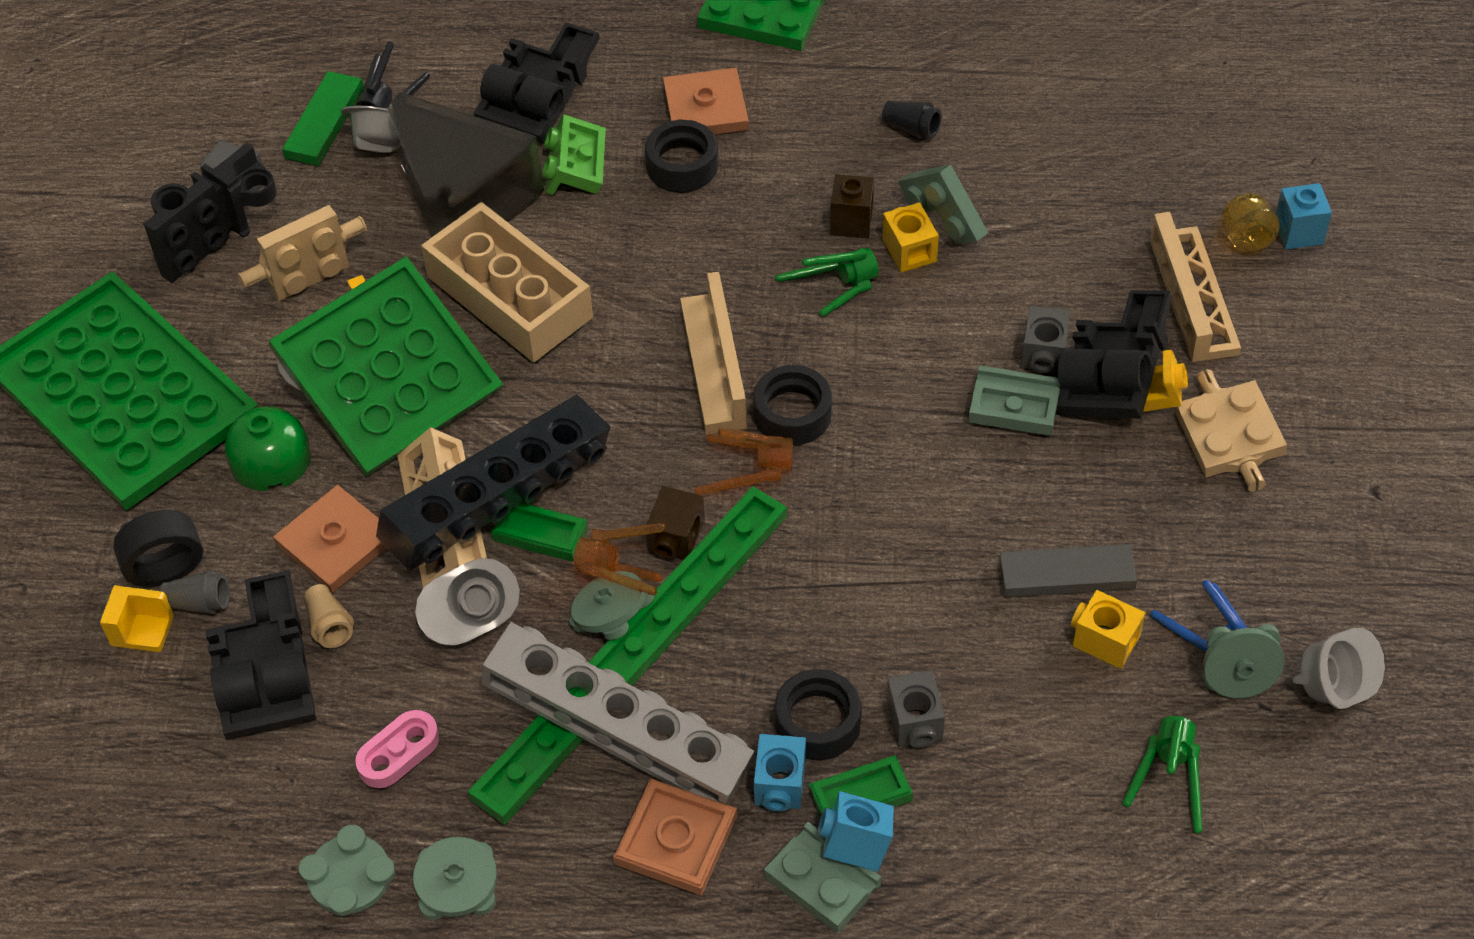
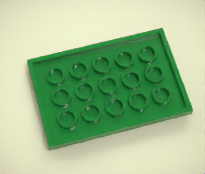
(120, 389)

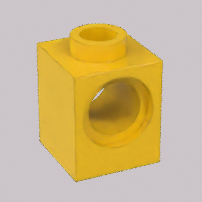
(910, 237)
(1112, 644)

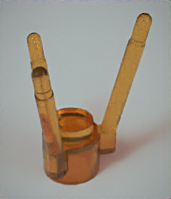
(772, 453)
(600, 558)

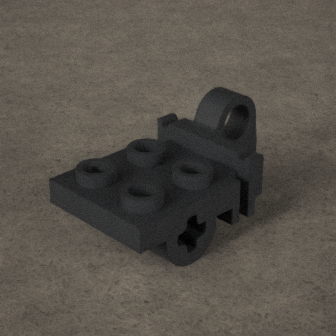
(535, 82)
(197, 218)
(1114, 361)
(262, 663)

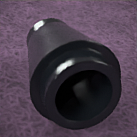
(914, 118)

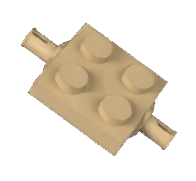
(303, 252)
(1231, 429)

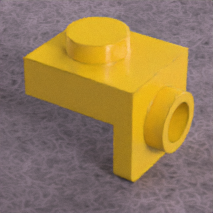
(1167, 384)

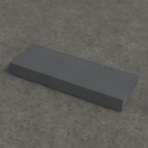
(1067, 570)

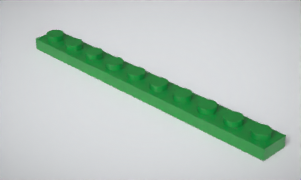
(650, 632)

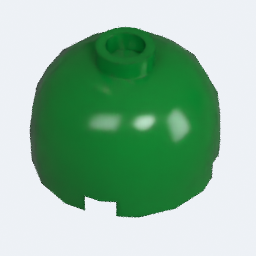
(267, 448)

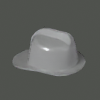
(372, 129)
(467, 601)
(1342, 668)

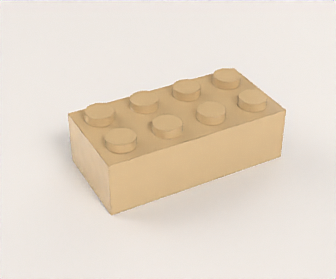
(507, 281)

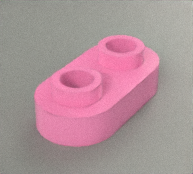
(394, 748)

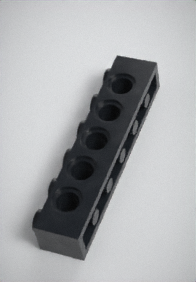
(492, 483)

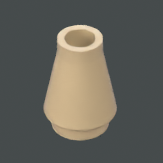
(328, 619)

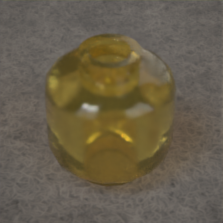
(1250, 222)

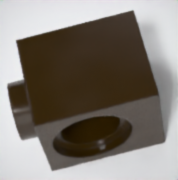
(851, 206)
(683, 519)

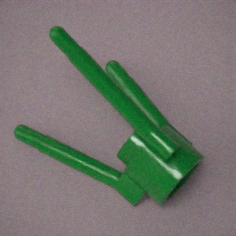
(853, 267)
(1174, 746)

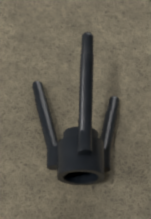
(378, 93)

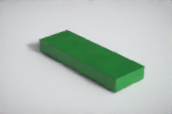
(322, 118)

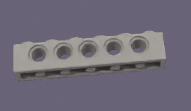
(626, 738)

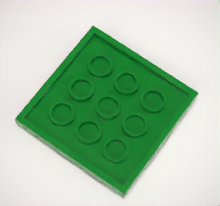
(385, 365)

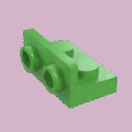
(574, 155)

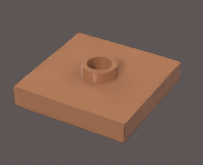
(708, 98)
(332, 538)
(675, 836)

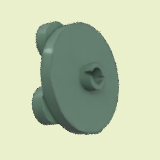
(607, 607)
(1242, 660)
(347, 872)
(455, 878)

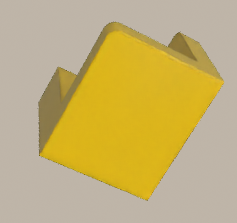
(137, 618)

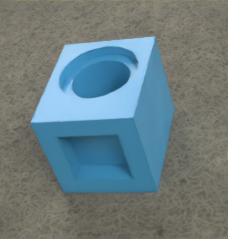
(1303, 216)
(776, 755)
(857, 831)

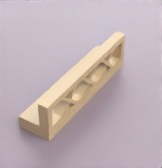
(1187, 296)
(714, 359)
(439, 455)

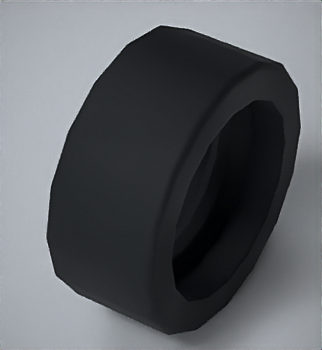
(681, 134)
(797, 380)
(153, 530)
(824, 684)

